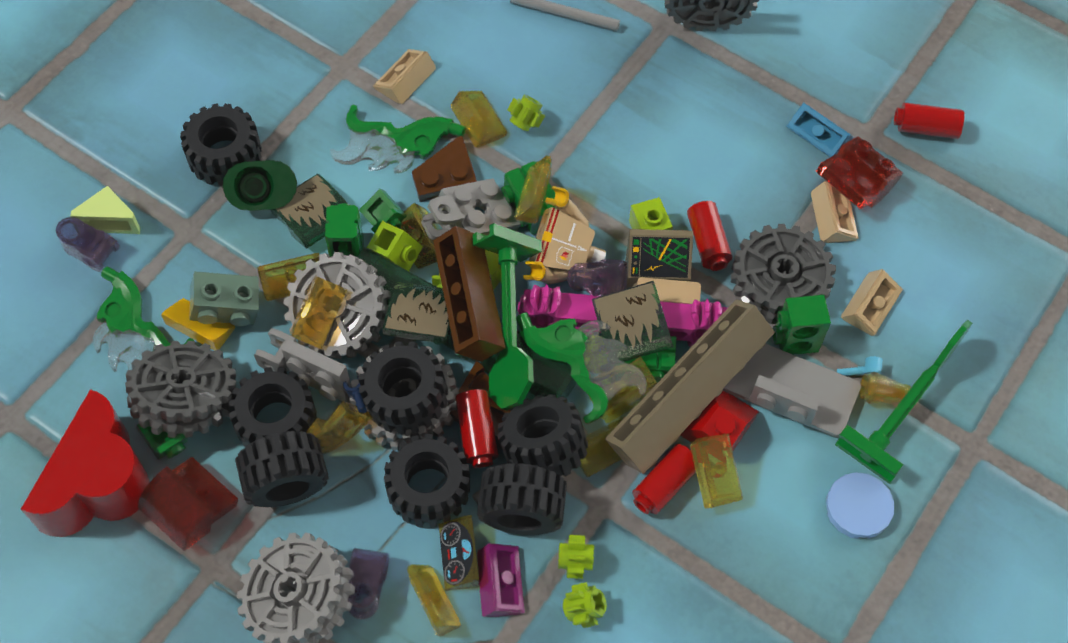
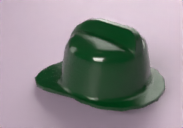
(260, 185)

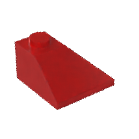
(722, 416)

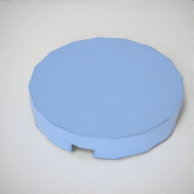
(859, 505)

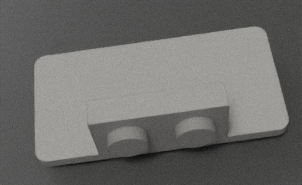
(797, 389)

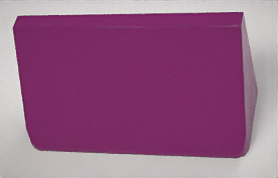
(500, 580)

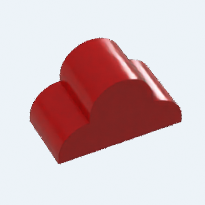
(88, 473)

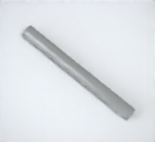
(571, 13)

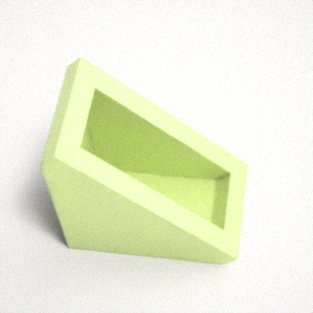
(107, 213)

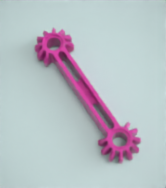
(550, 305)

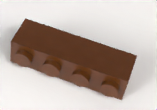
(468, 295)

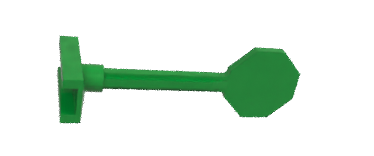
(513, 370)
(871, 451)

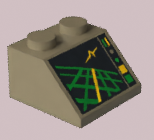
(658, 255)

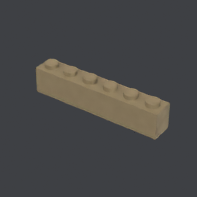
(690, 386)

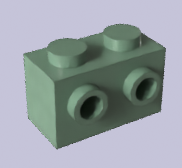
(224, 298)

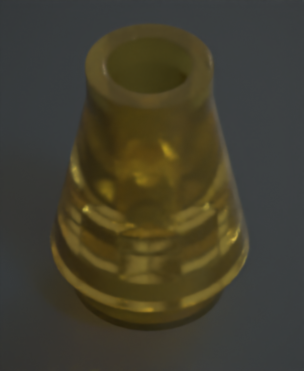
(881, 389)

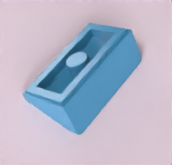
(818, 130)

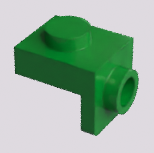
(382, 208)
(161, 444)

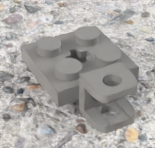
(457, 209)
(310, 365)

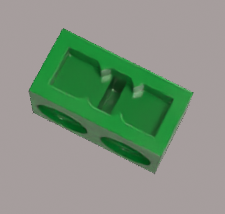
(802, 324)

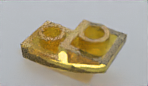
(340, 427)

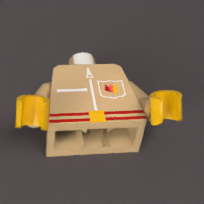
(564, 241)

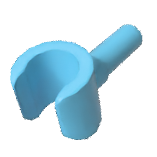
(872, 364)

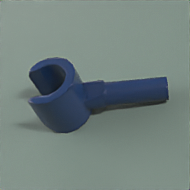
(354, 393)

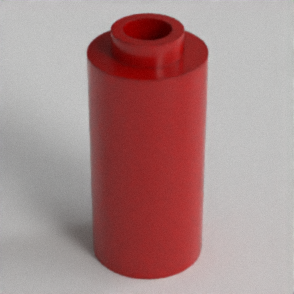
(929, 120)
(709, 235)
(477, 428)
(664, 480)

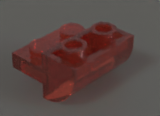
(860, 173)
(186, 502)

